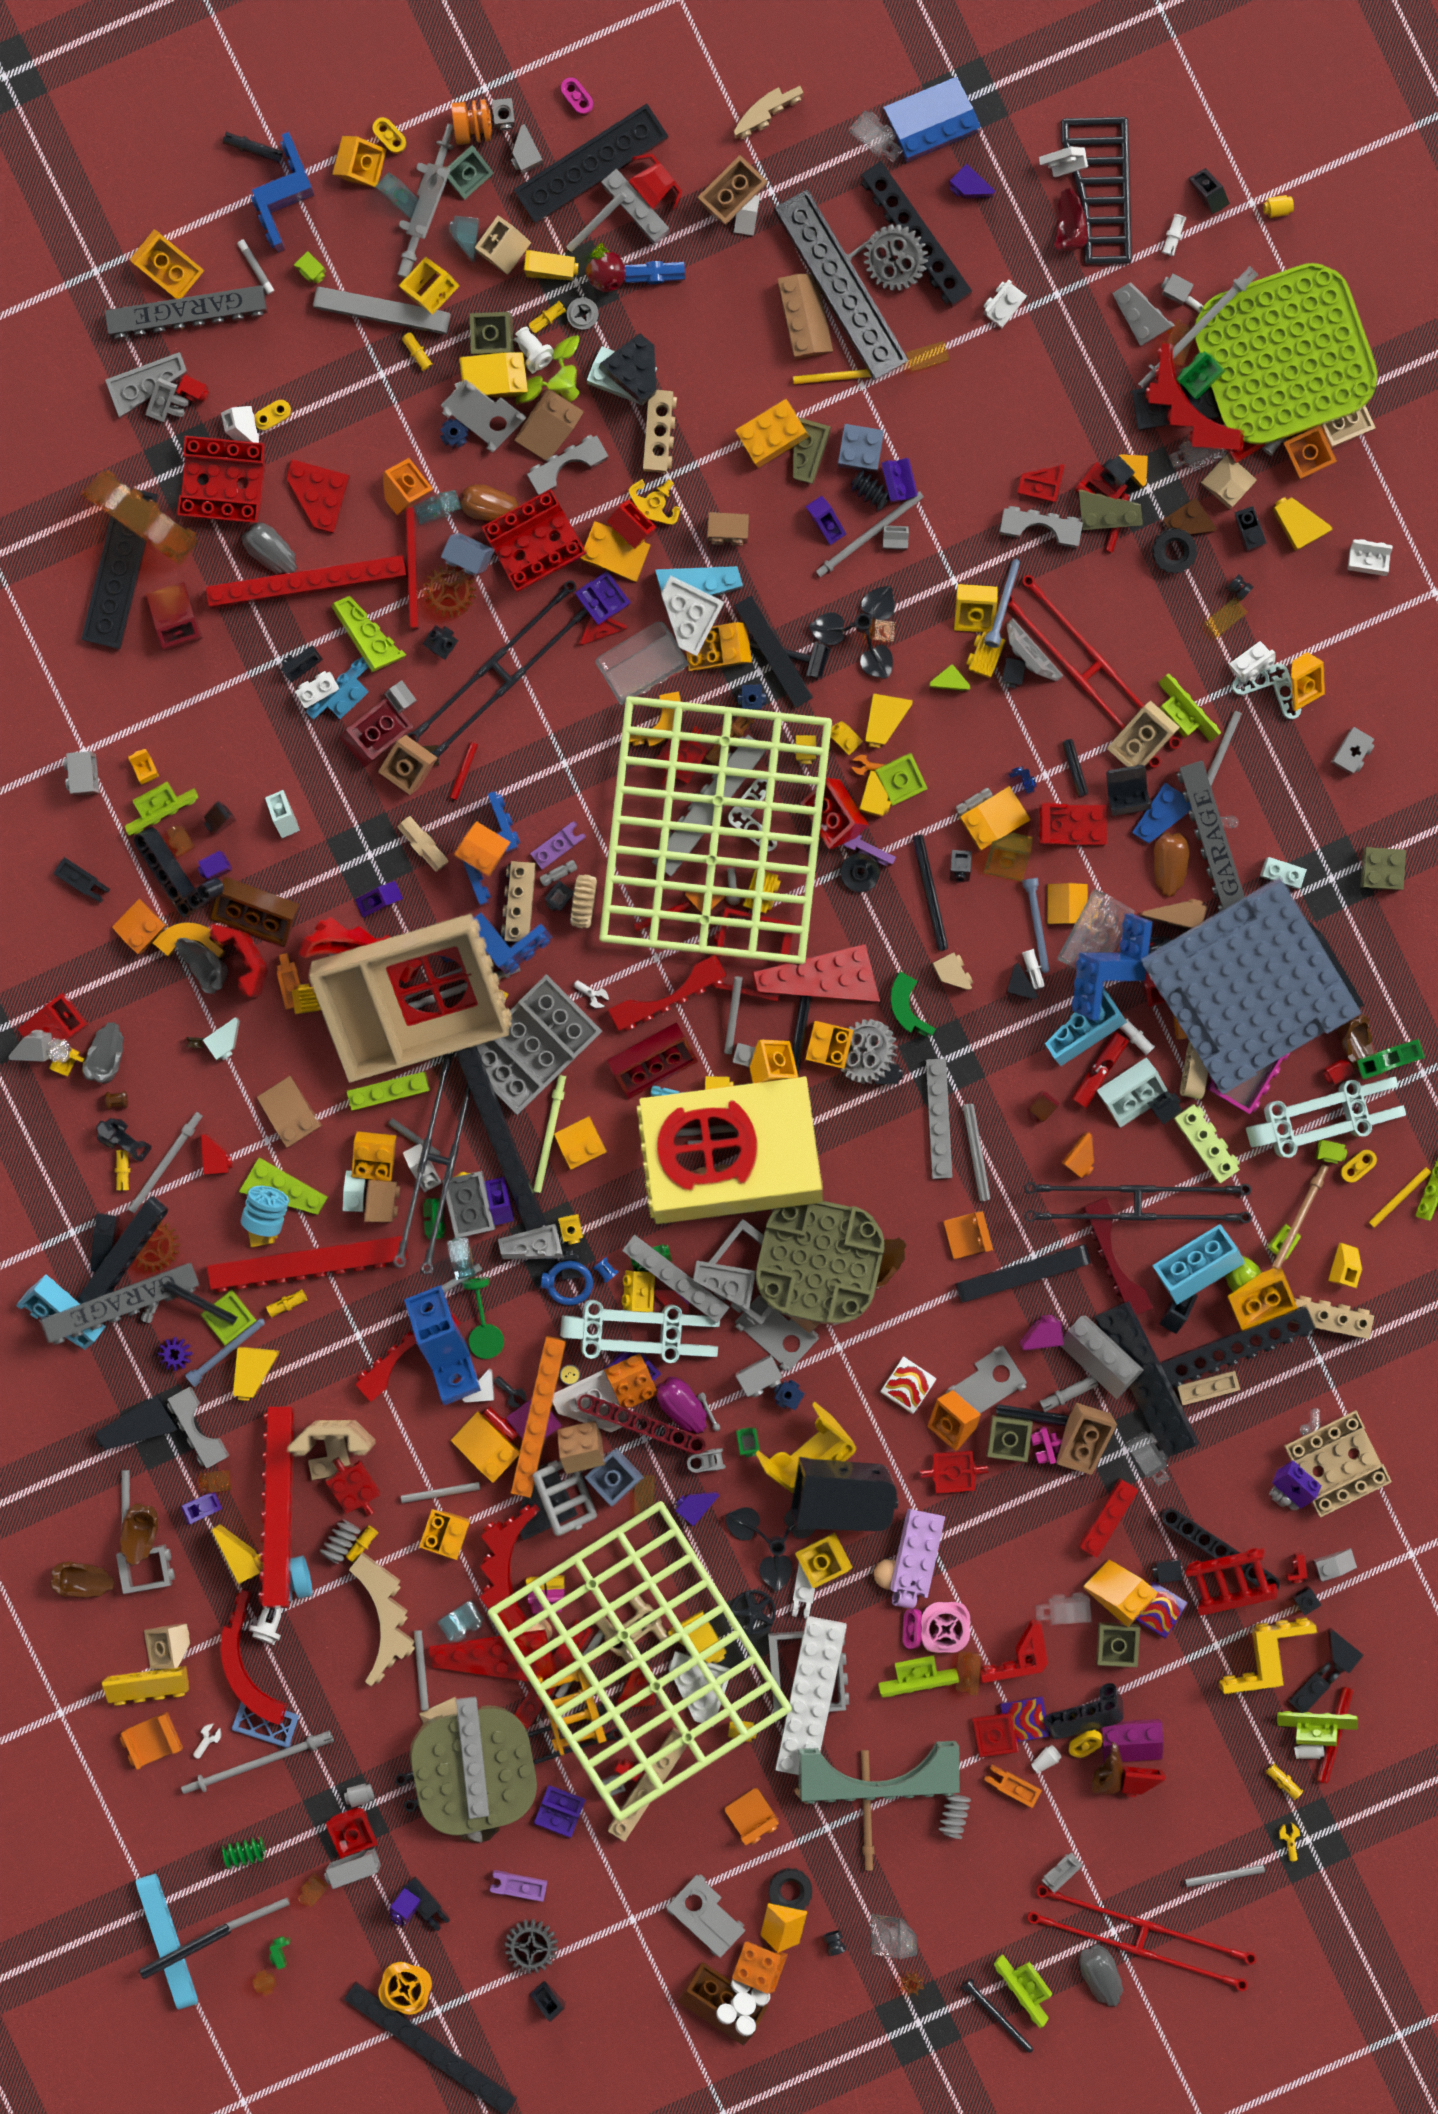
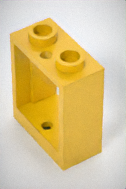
(430, 299)

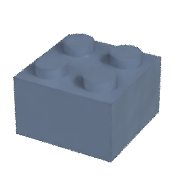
(860, 448)
(467, 553)
(615, 1477)

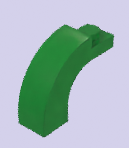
(900, 1006)
(1390, 1058)

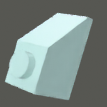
(282, 814)
(223, 1040)
(354, 1193)

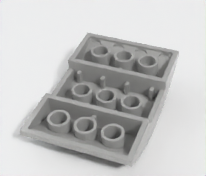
(541, 1043)

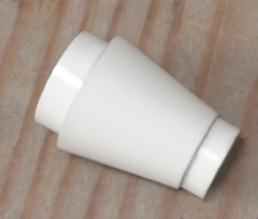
(1309, 1751)
(1046, 1759)

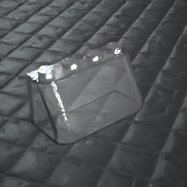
(641, 662)

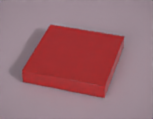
(995, 1734)

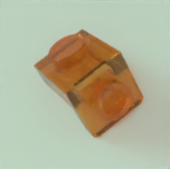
(881, 630)
(214, 1481)

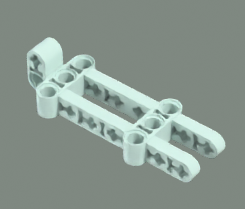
(1267, 1132)
(577, 1328)

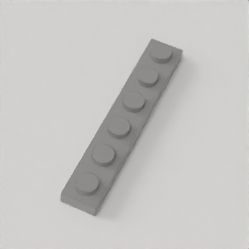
(939, 1118)
(675, 1278)
(472, 1757)

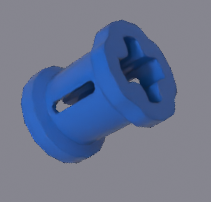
(606, 1272)

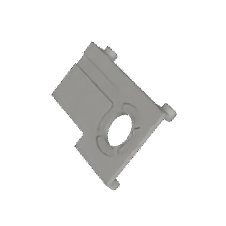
(427, 201)
(477, 410)
(772, 1333)
(982, 1389)
(710, 1922)

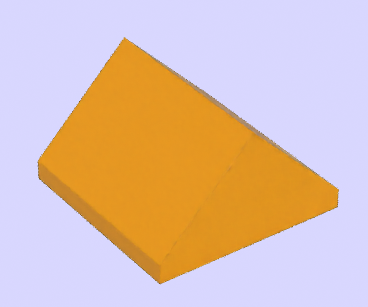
(1066, 902)
(783, 1926)

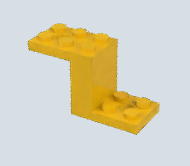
(1267, 1655)

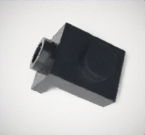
(570, 1256)

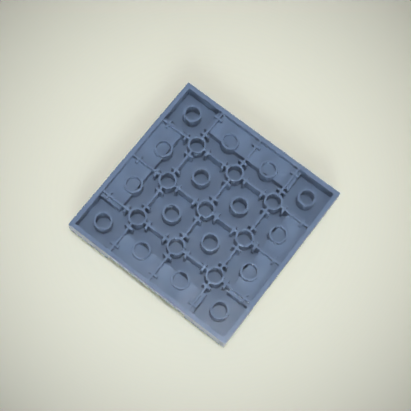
(1250, 985)

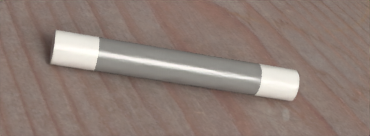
(255, 266)

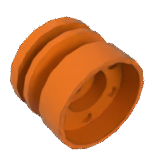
(471, 122)

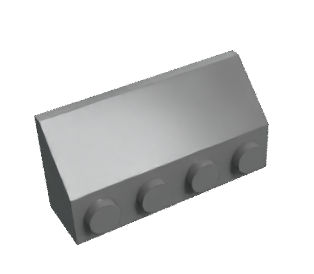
(1100, 1356)

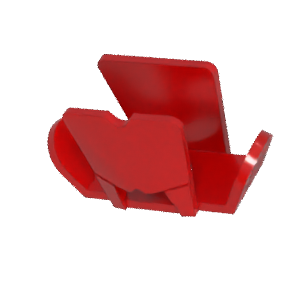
(654, 182)

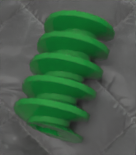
(243, 1853)

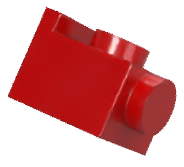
(192, 389)

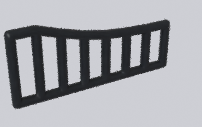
(1124, 180)

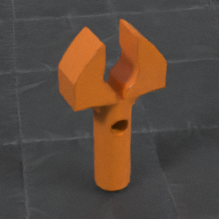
(869, 765)

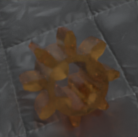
(914, 1978)
(264, 1983)

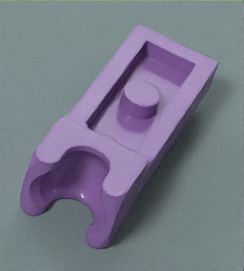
(557, 846)
(865, 848)
(519, 1886)

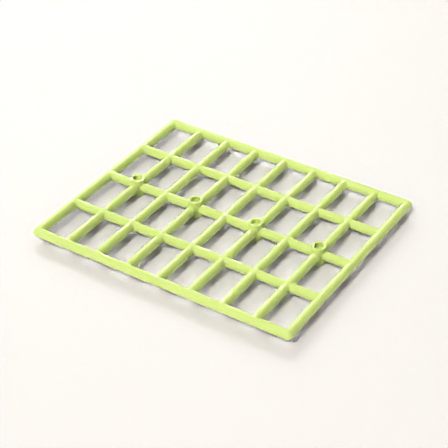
(715, 830)
(639, 1660)

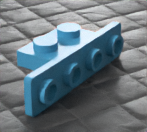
(347, 696)

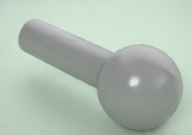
(732, 884)

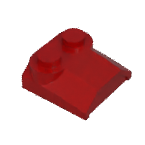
(351, 1832)

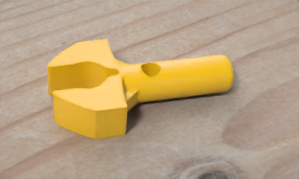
(1290, 1840)

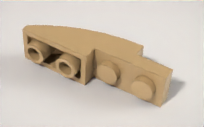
(759, 114)

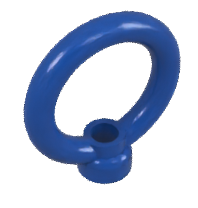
(548, 1282)

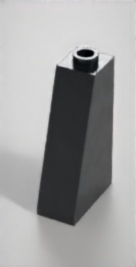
(139, 1424)

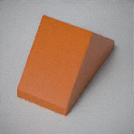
(698, 899)

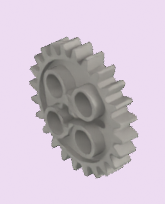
(880, 264)
(867, 1051)

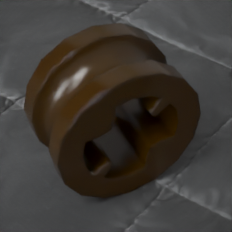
(194, 1042)

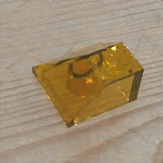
(1009, 856)

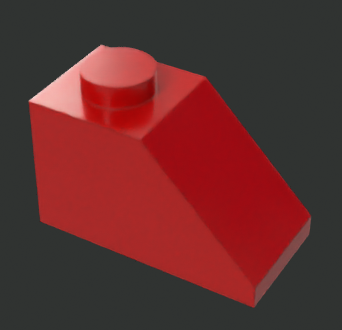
(214, 1156)

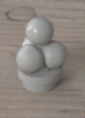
(1281, 1499)

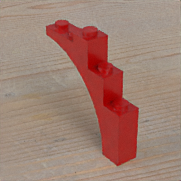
(1169, 392)
(335, 939)
(498, 1565)

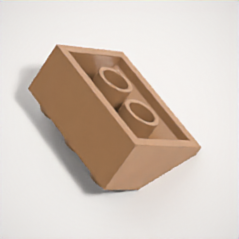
(732, 190)

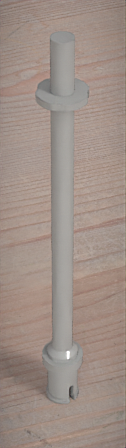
(409, 256)
(1238, 286)
(311, 1743)

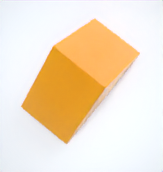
(1139, 465)

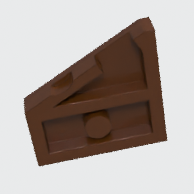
(1190, 518)

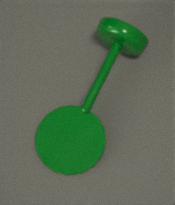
(486, 1339)

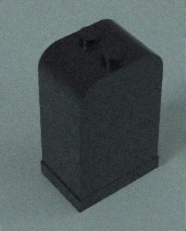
(843, 1495)

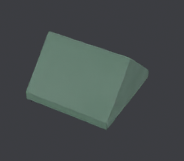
(468, 172)

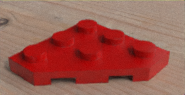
(319, 492)

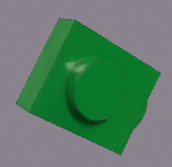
(277, 1956)

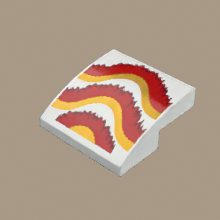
(908, 1385)

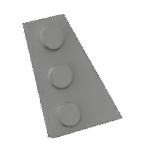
(1140, 314)
(532, 1244)
(727, 1281)

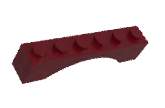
(1102, 1233)

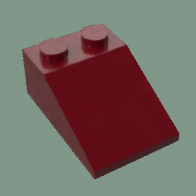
(375, 732)

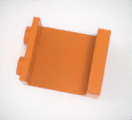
(150, 1740)

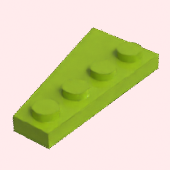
(299, 1194)

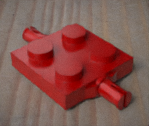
(688, 753)
(954, 1471)
(353, 1486)

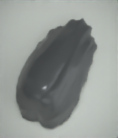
(269, 548)
(203, 964)
(104, 1055)
(1101, 1975)

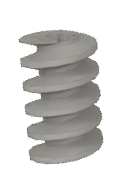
(340, 1541)
(954, 1816)

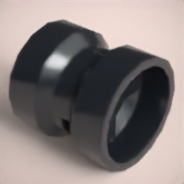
(1236, 584)
(835, 1944)

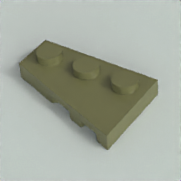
(810, 451)
(1107, 512)

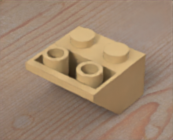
(502, 245)

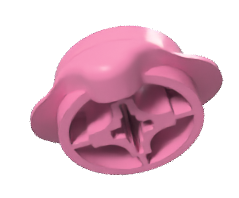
(957, 1642)

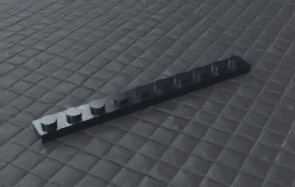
(501, 1137)
(431, 2048)

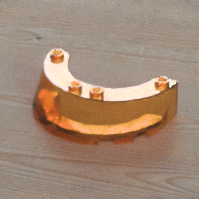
(141, 516)

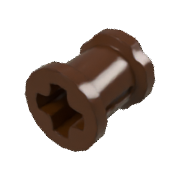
(116, 1100)

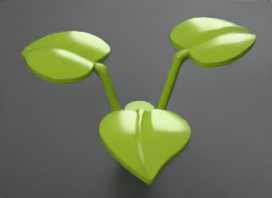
(561, 383)

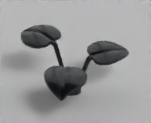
(880, 605)
(775, 1569)

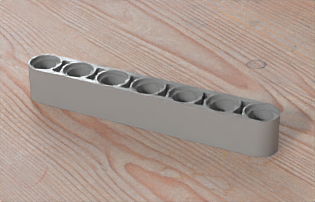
(380, 310)

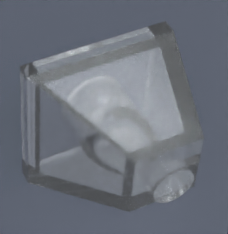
(892, 1937)

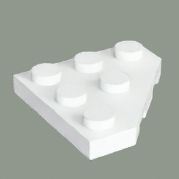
(690, 613)
(594, 1385)
(694, 1680)

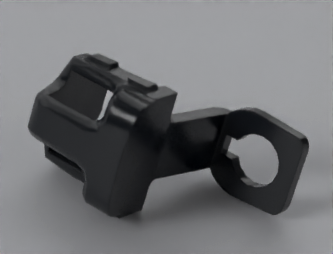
(113, 1133)

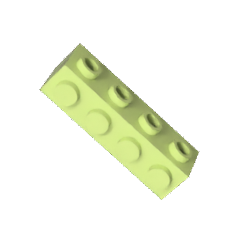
(1206, 1143)

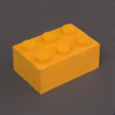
(772, 433)

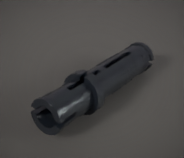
(253, 147)

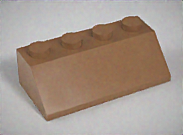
(804, 316)

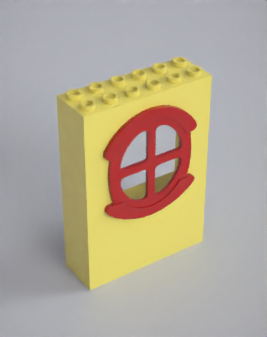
(775, 1160)

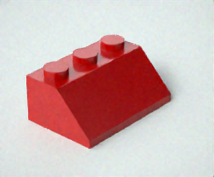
(840, 815)

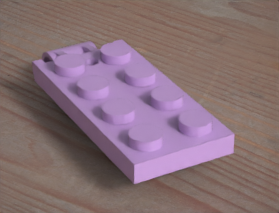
(916, 1557)

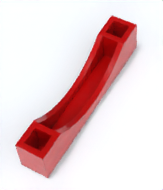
(702, 975)
(376, 1381)

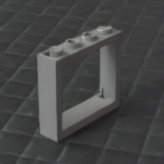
(752, 1316)
(841, 1677)

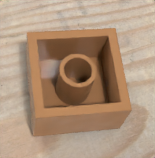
(728, 528)
(407, 764)
(580, 1447)

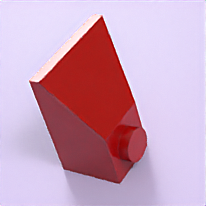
(1140, 1780)

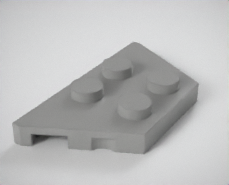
(1035, 659)

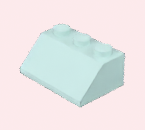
(602, 381)
(1130, 1091)

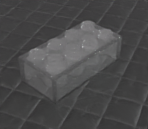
(1096, 928)

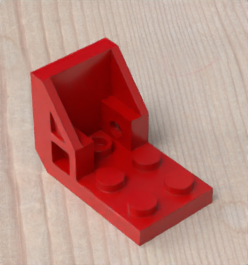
(1072, 824)
(1029, 1644)

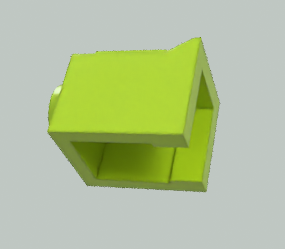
(310, 268)
(1331, 1151)

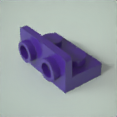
(899, 480)

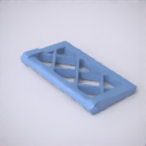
(270, 1738)

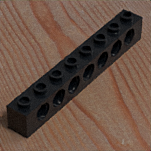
(879, 173)
(1301, 1316)

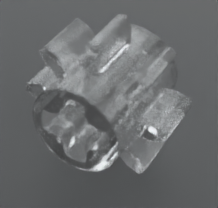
(58, 1050)

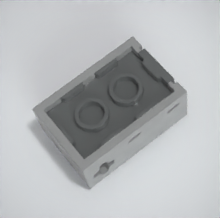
(469, 1204)

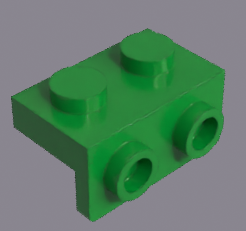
(1200, 374)

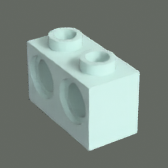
(1290, 874)

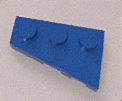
(1166, 810)

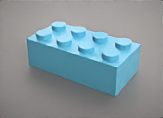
(1198, 1264)

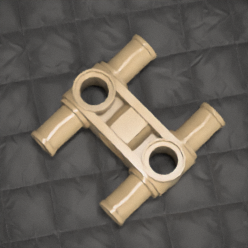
(641, 1609)

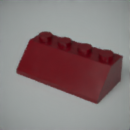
(652, 1060)

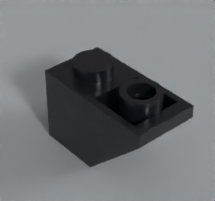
(1249, 529)

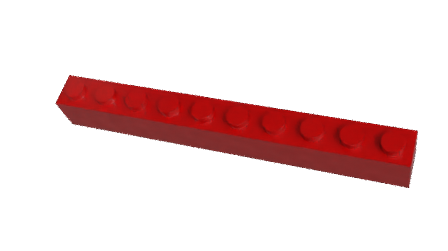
(306, 581)
(304, 1262)
(277, 1508)

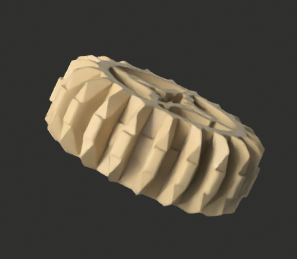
(583, 901)

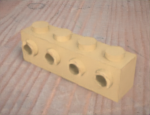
(520, 900)
(1339, 1318)

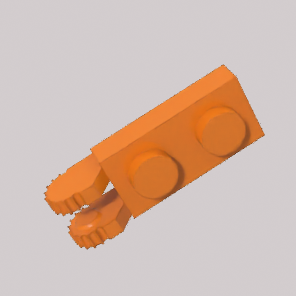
(1015, 1786)

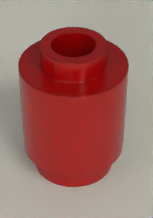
(1338, 1072)

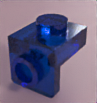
(1028, 781)

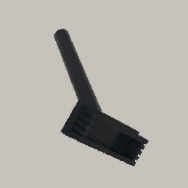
(816, 660)

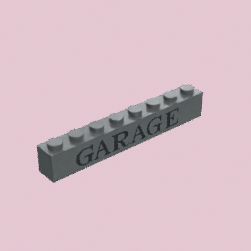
(186, 311)
(1211, 834)
(114, 1304)

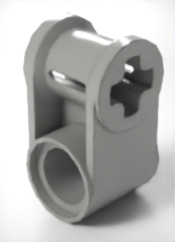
(707, 1460)

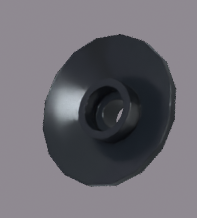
(855, 880)

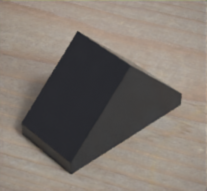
(1020, 984)
(548, 2001)

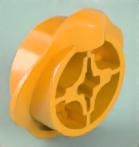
(422, 1978)

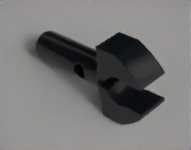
(510, 1391)

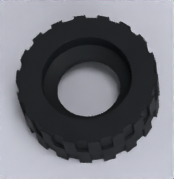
(1174, 535)
(790, 1875)

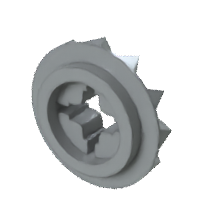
(585, 304)

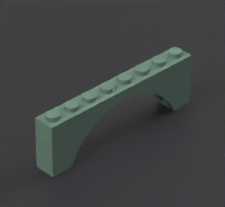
(934, 1775)

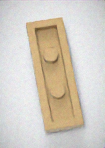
(1208, 1387)

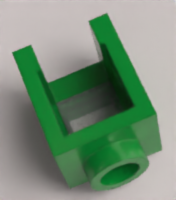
(748, 1441)

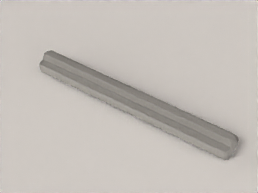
(976, 1152)

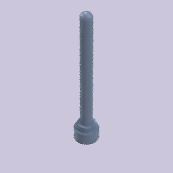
(993, 638)
(1031, 887)
(196, 1375)

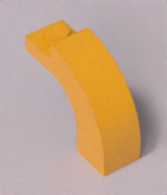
(664, 723)
(192, 931)

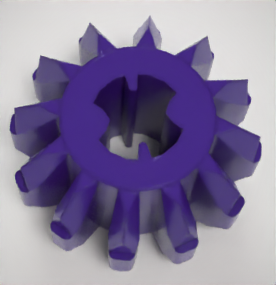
(168, 1351)

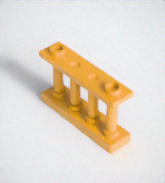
(589, 1713)

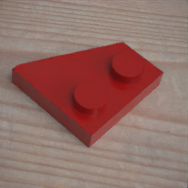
(1042, 484)
(635, 1684)

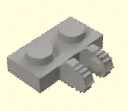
(161, 401)

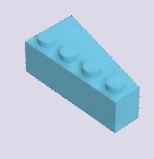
(709, 580)
(1083, 1032)
(48, 1299)

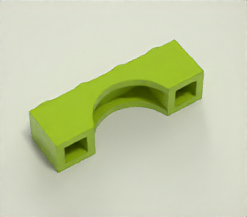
(388, 1090)

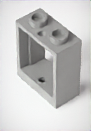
(125, 1574)
(352, 1868)

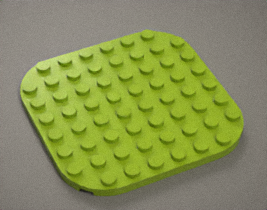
(1289, 354)

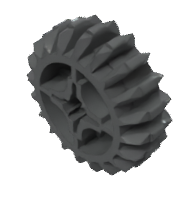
(529, 1963)

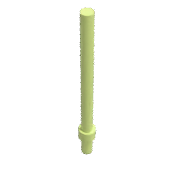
(557, 1096)

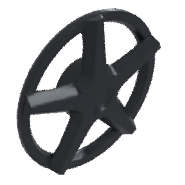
(754, 1611)

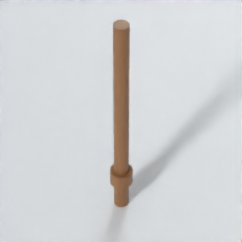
(1316, 1184)
(868, 1848)

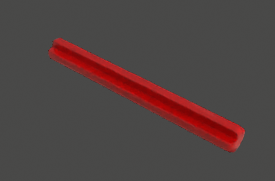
(1330, 1751)

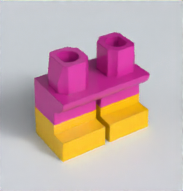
(555, 1592)

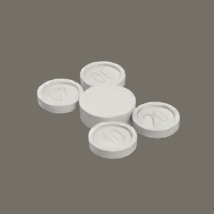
(742, 2006)

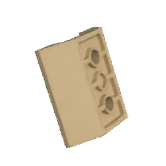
(359, 1439)
(1342, 1477)

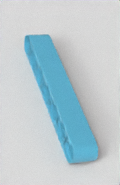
(166, 1940)

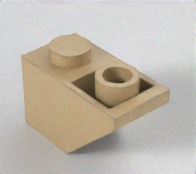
(951, 972)

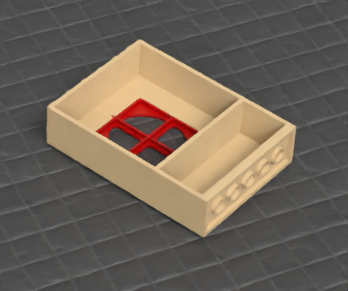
(368, 1008)

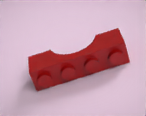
(1108, 1519)

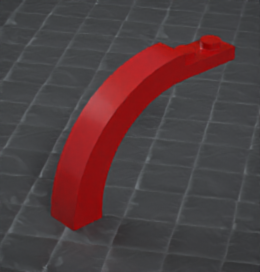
(235, 1672)

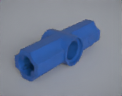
(655, 272)

